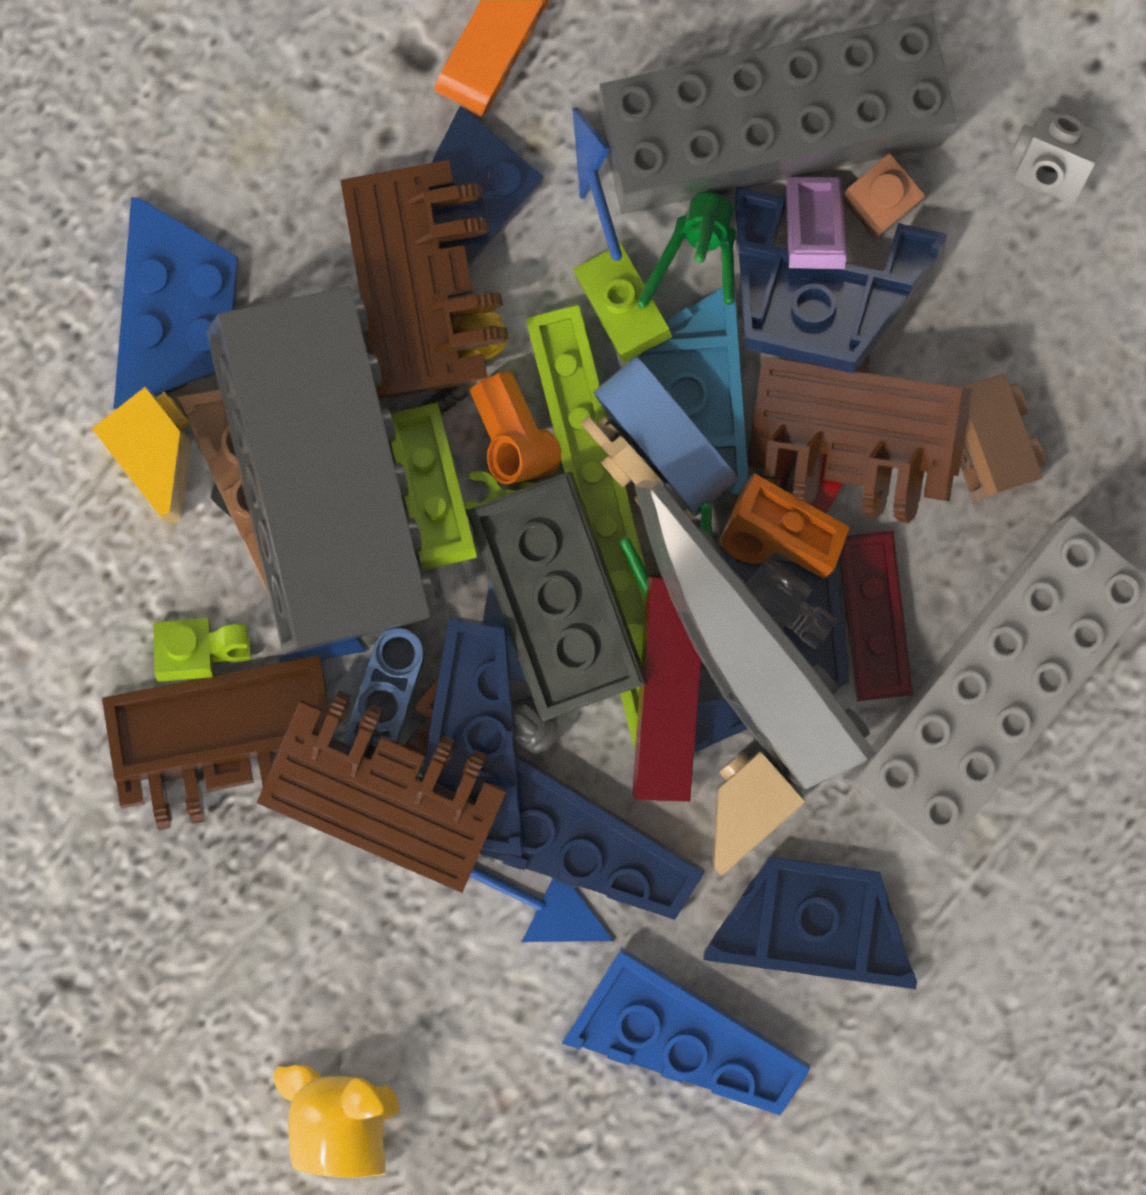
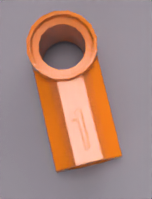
(516, 447)

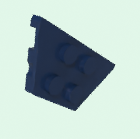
(815, 924)

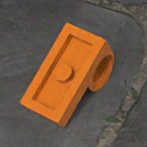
(773, 521)

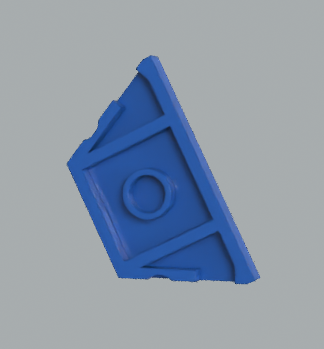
(169, 300)

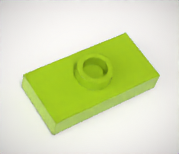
(613, 294)

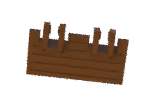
(410, 278)
(865, 430)
(206, 725)
(380, 797)

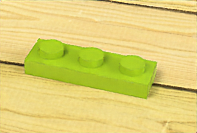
(432, 487)

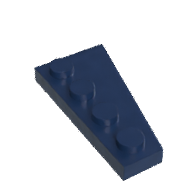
(477, 713)
(595, 848)

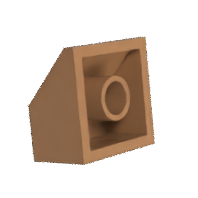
(996, 445)

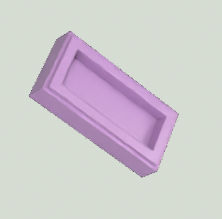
(815, 223)

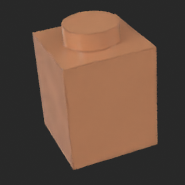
(883, 196)

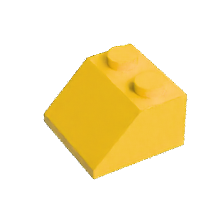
(151, 448)

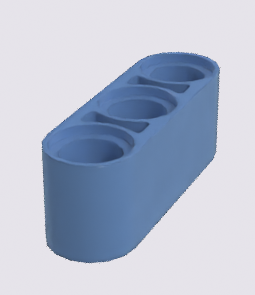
(665, 435)
(382, 677)

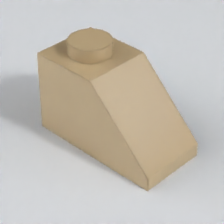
(748, 807)

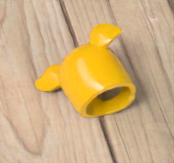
(335, 1122)

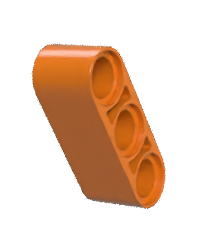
(488, 52)

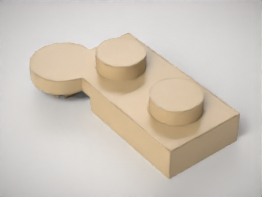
(622, 459)

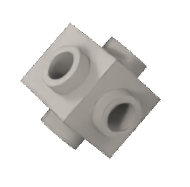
(1056, 155)

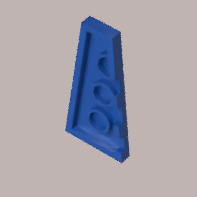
(669, 1029)

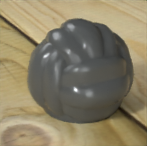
(529, 729)

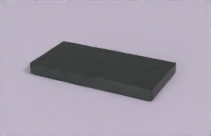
(557, 596)

